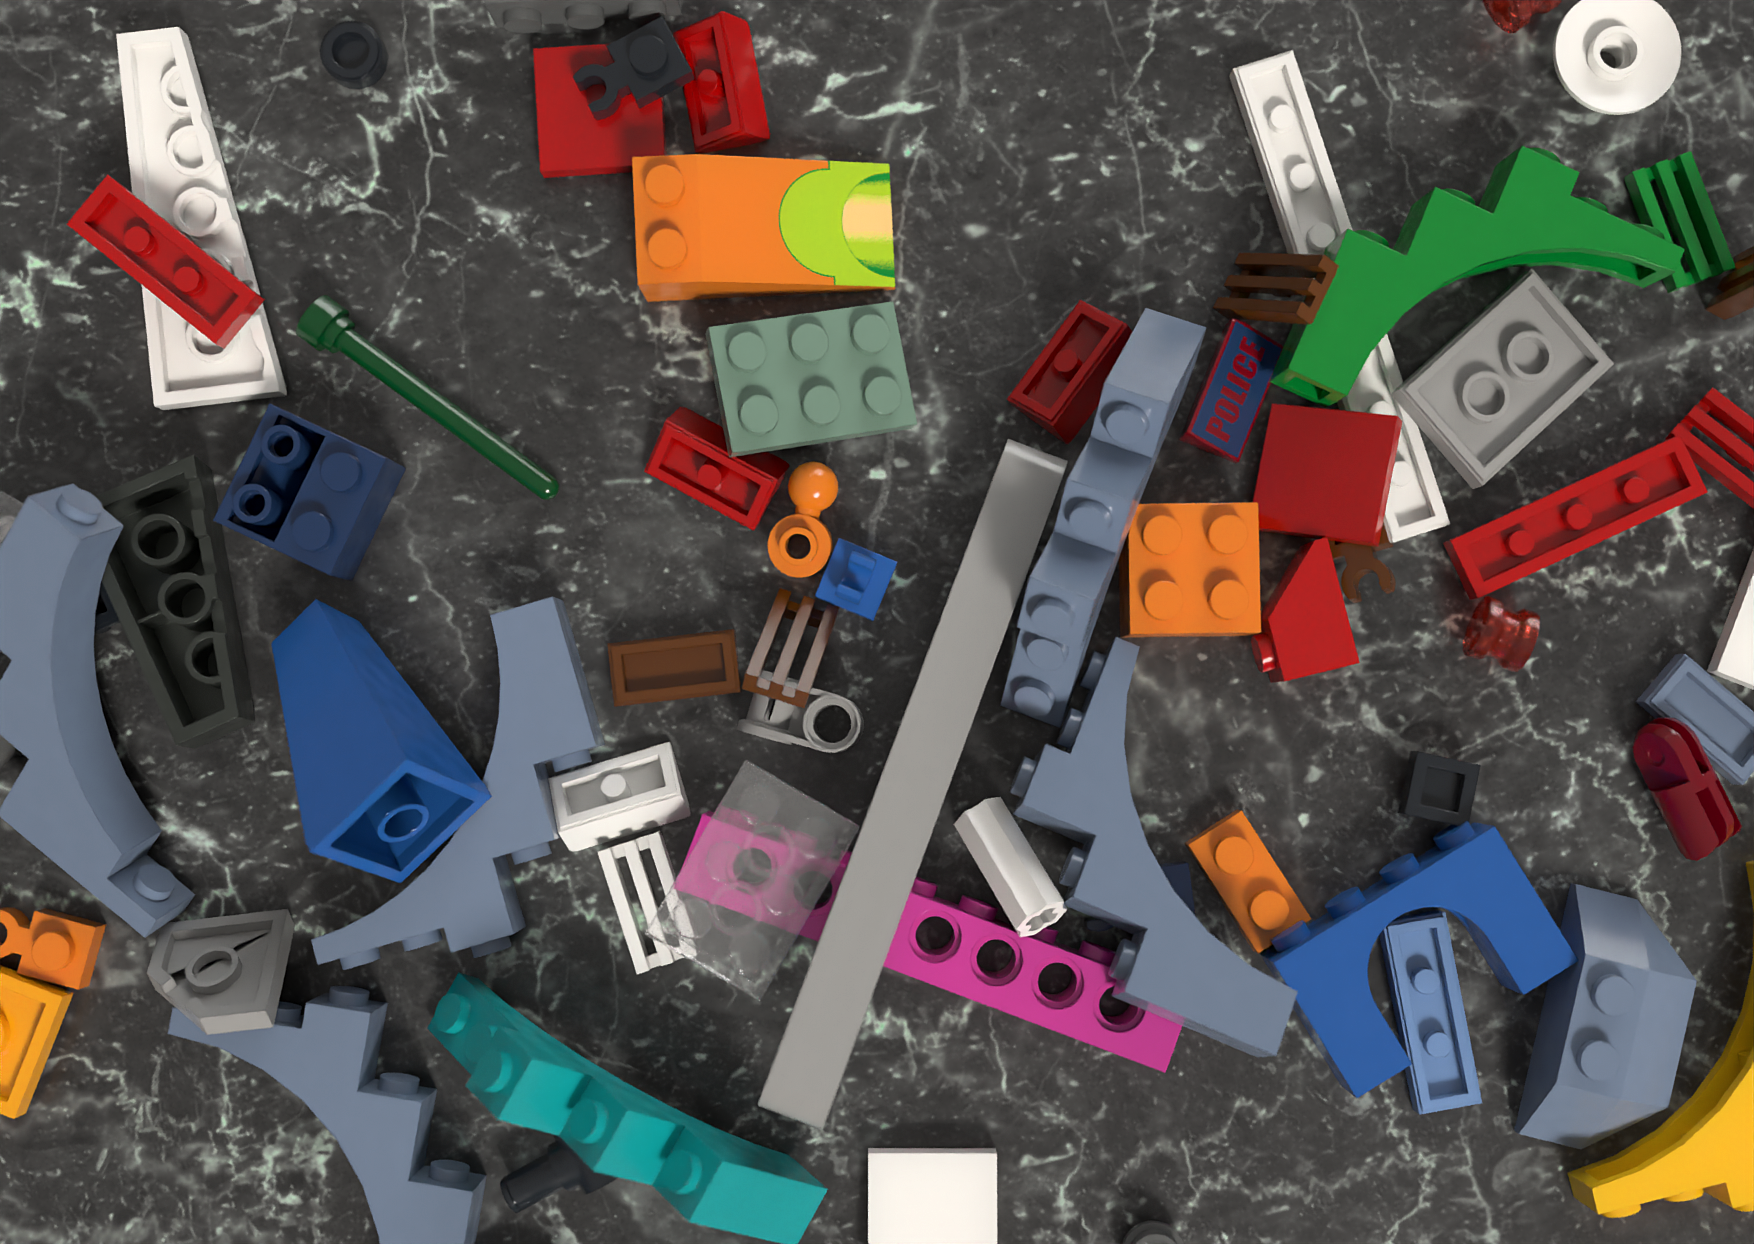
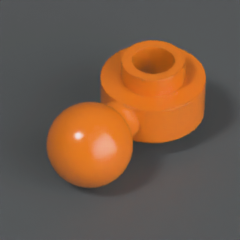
(811, 489)

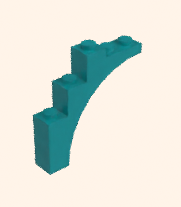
(618, 1128)

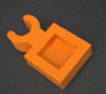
(53, 945)

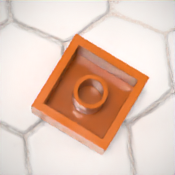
(1191, 571)

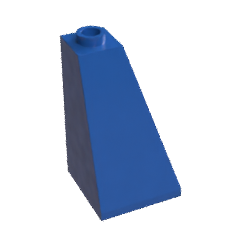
(366, 755)

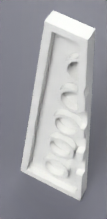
(184, 180)

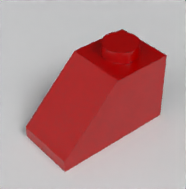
(1305, 620)

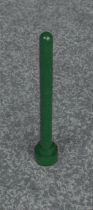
(328, 327)

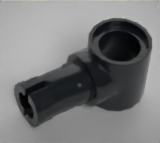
(550, 1174)

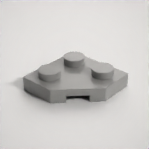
(224, 968)

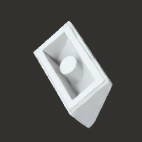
(618, 797)

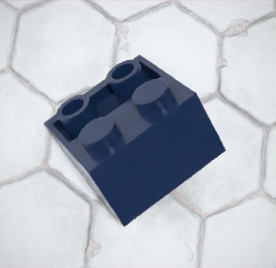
(309, 493)

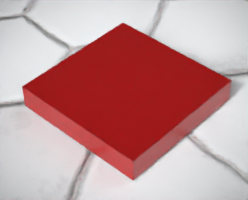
(567, 131)
(1326, 473)

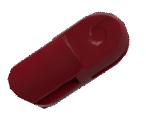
(1685, 787)

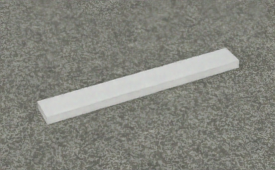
(1309, 219)

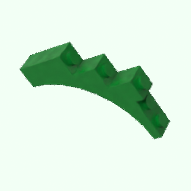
(1445, 238)

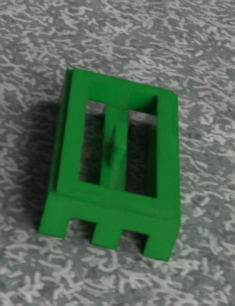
(1689, 217)

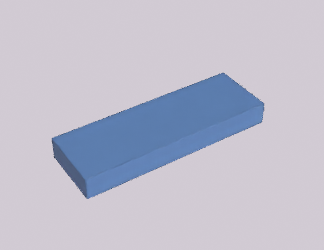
(1430, 1012)

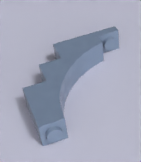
(73, 788)

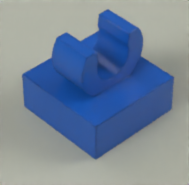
(856, 579)

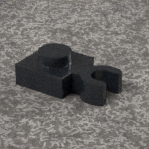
(644, 65)

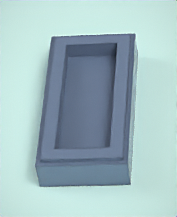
(1710, 710)

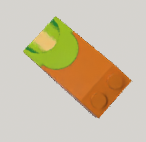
(760, 226)

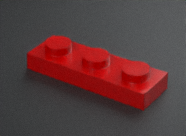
(165, 262)

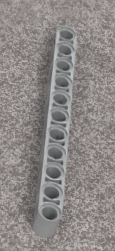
(912, 788)

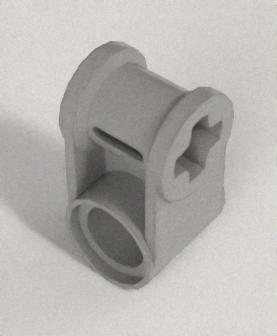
(799, 725)

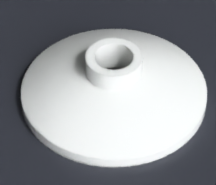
(1639, 39)

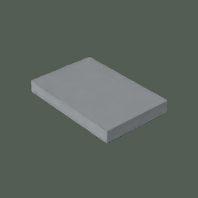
(1502, 379)

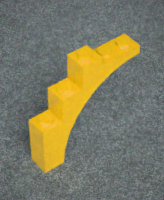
(1698, 1147)

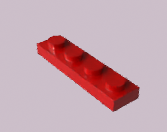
(1575, 517)

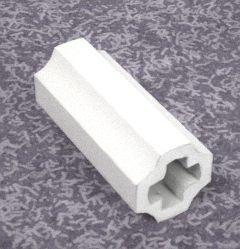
(1010, 866)

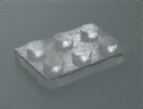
(752, 880)

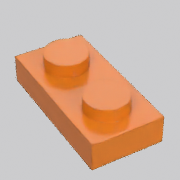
(1247, 880)

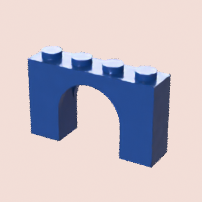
(1328, 959)

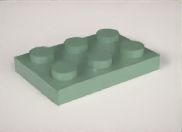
(810, 378)

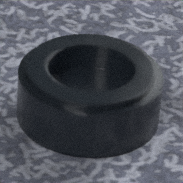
(354, 55)

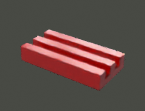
(1709, 460)

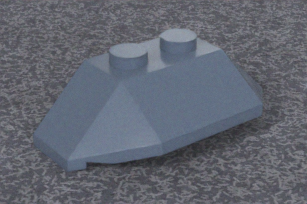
(1606, 1025)

